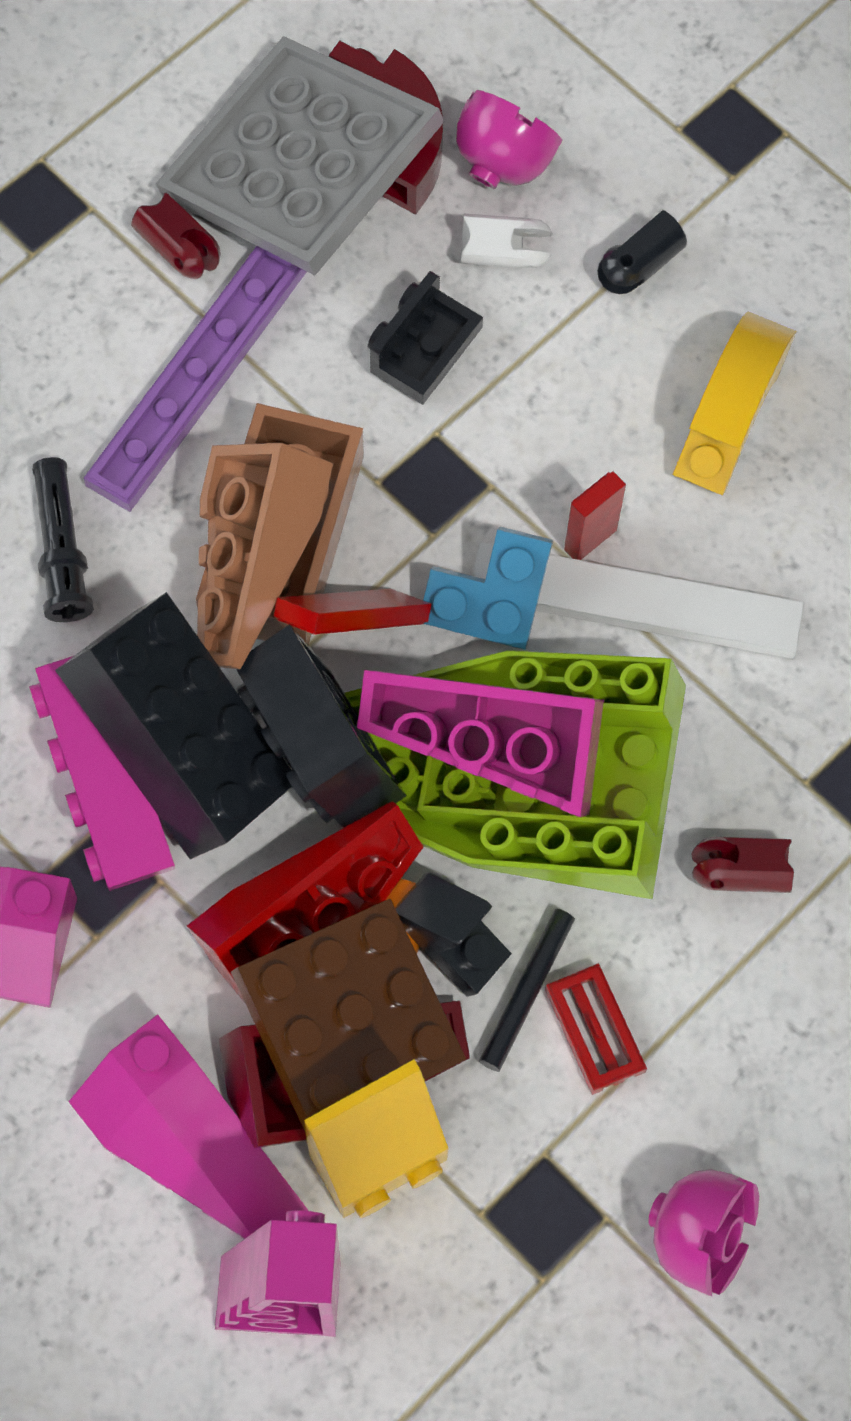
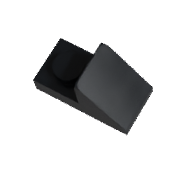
(451, 932)

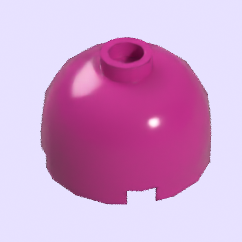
(503, 142)
(702, 1227)

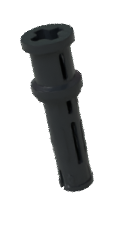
(61, 561)

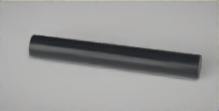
(526, 990)

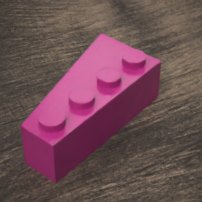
(508, 735)
(118, 815)
(282, 1278)

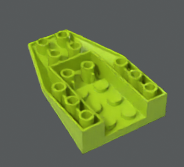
(522, 836)

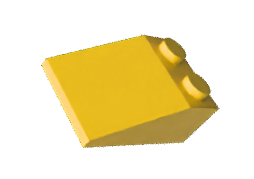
(377, 1141)

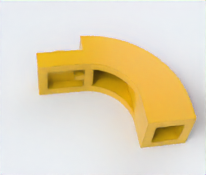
(733, 401)

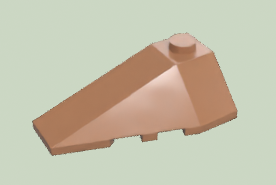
(259, 518)

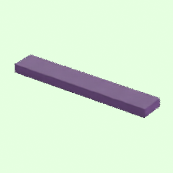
(193, 378)

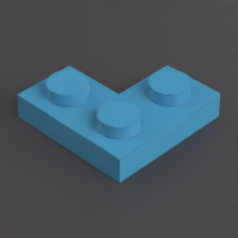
(504, 602)

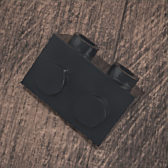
(422, 339)

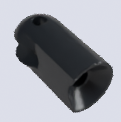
(642, 255)

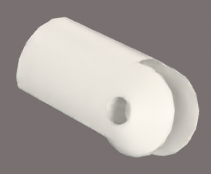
(500, 241)

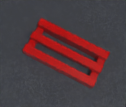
(614, 1074)

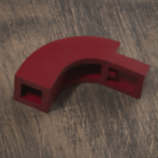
(420, 176)

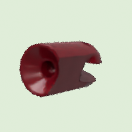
(177, 237)
(743, 864)

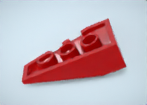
(308, 891)

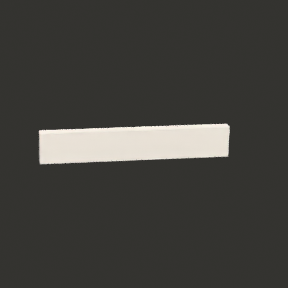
(665, 605)

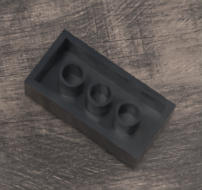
(177, 726)

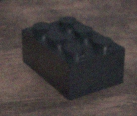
(315, 730)

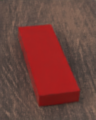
(351, 611)

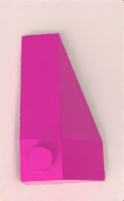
(172, 1123)

